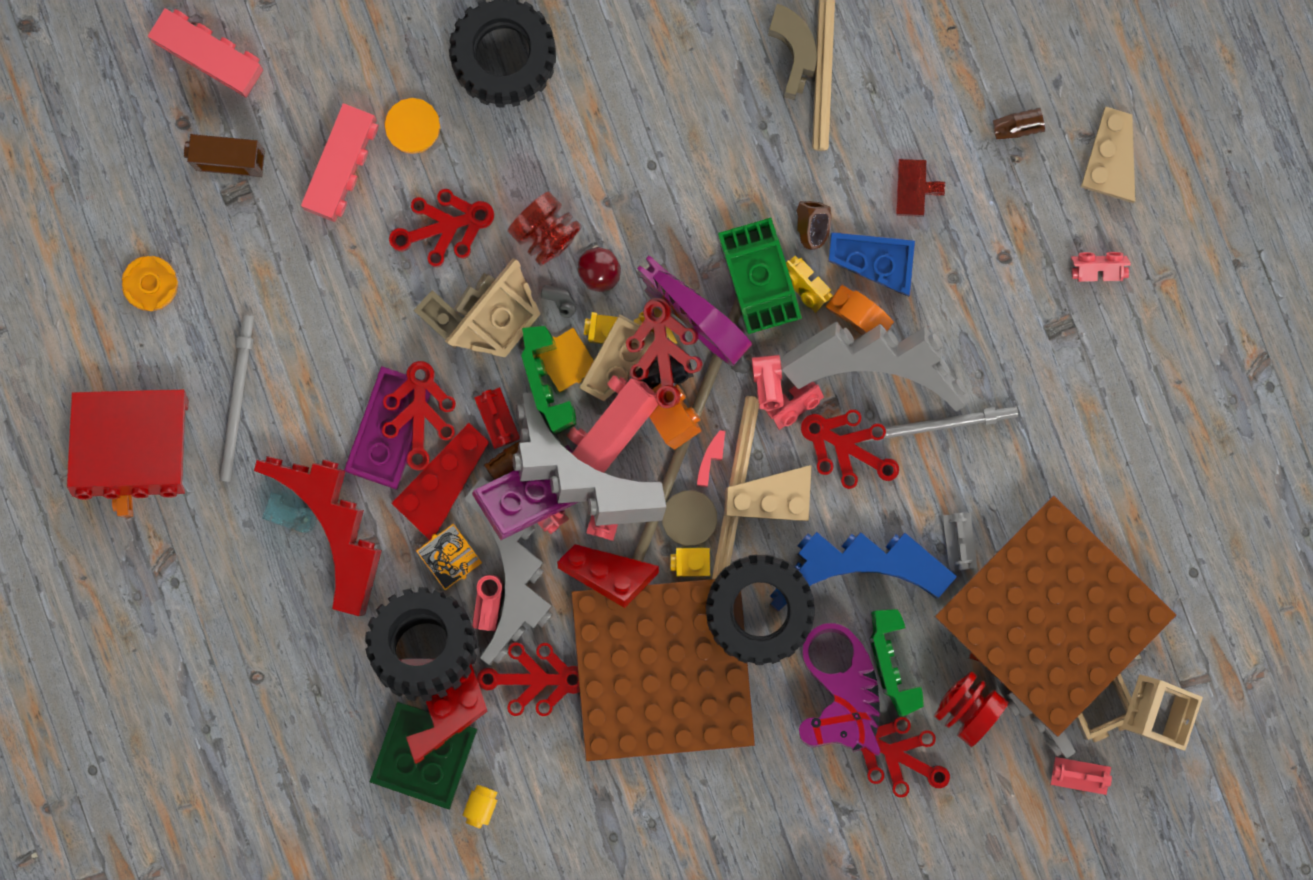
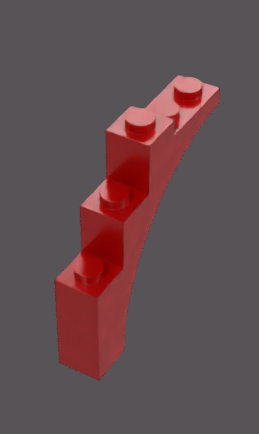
(353, 561)

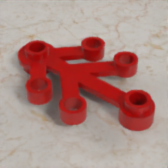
(446, 225)
(661, 348)
(419, 410)
(846, 445)
(537, 679)
(895, 753)

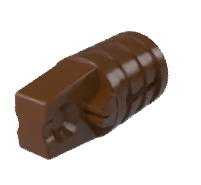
(1019, 124)
(502, 463)

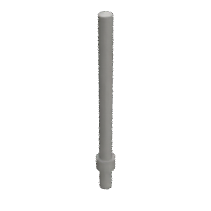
(244, 344)
(988, 416)

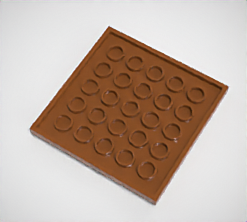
(1055, 616)
(657, 675)

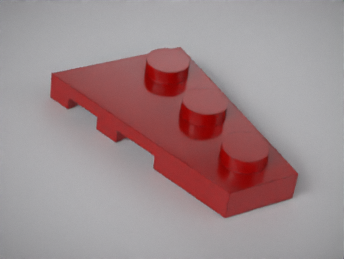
(608, 573)

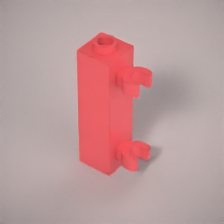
(616, 425)

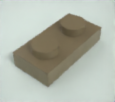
(438, 315)

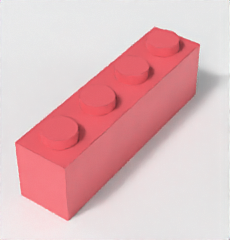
(205, 52)
(339, 163)

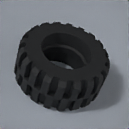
(494, 16)
(406, 613)
(760, 648)

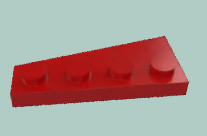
(437, 487)

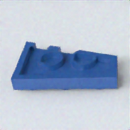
(875, 258)

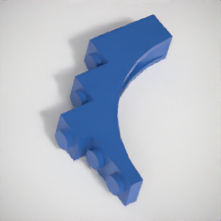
(903, 560)

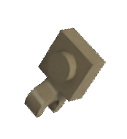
(471, 295)

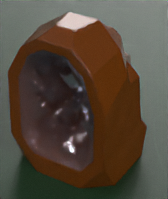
(813, 223)

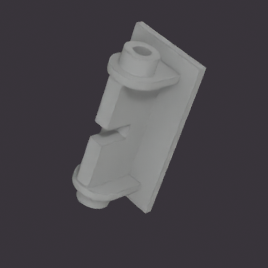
(959, 541)

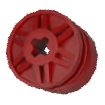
(971, 709)

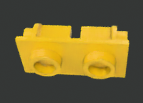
(812, 293)

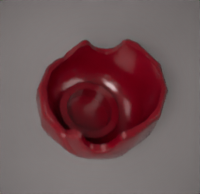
(599, 269)

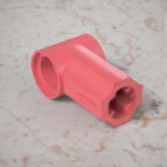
(768, 377)
(487, 606)

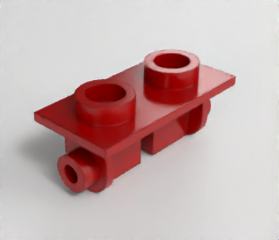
(497, 417)

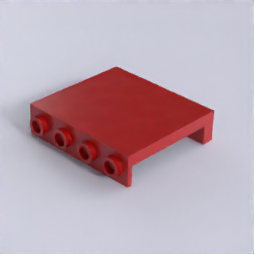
(126, 443)

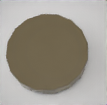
(689, 518)

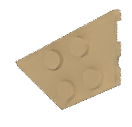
(498, 316)

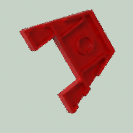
(448, 713)

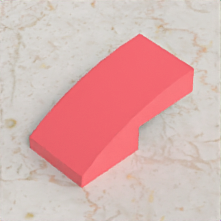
(713, 452)

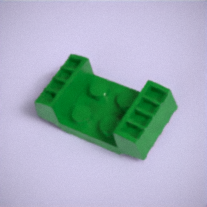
(759, 275)
(538, 341)
(906, 700)

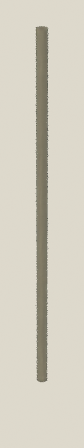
(680, 452)

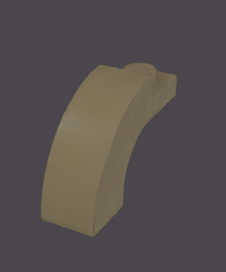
(797, 36)

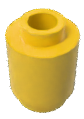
(480, 806)

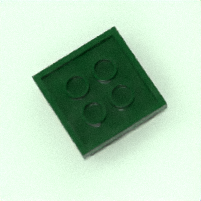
(434, 777)

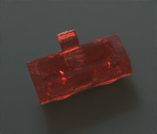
(913, 188)

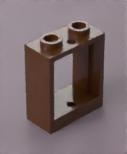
(225, 155)

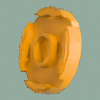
(412, 125)
(149, 283)

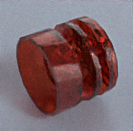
(546, 230)

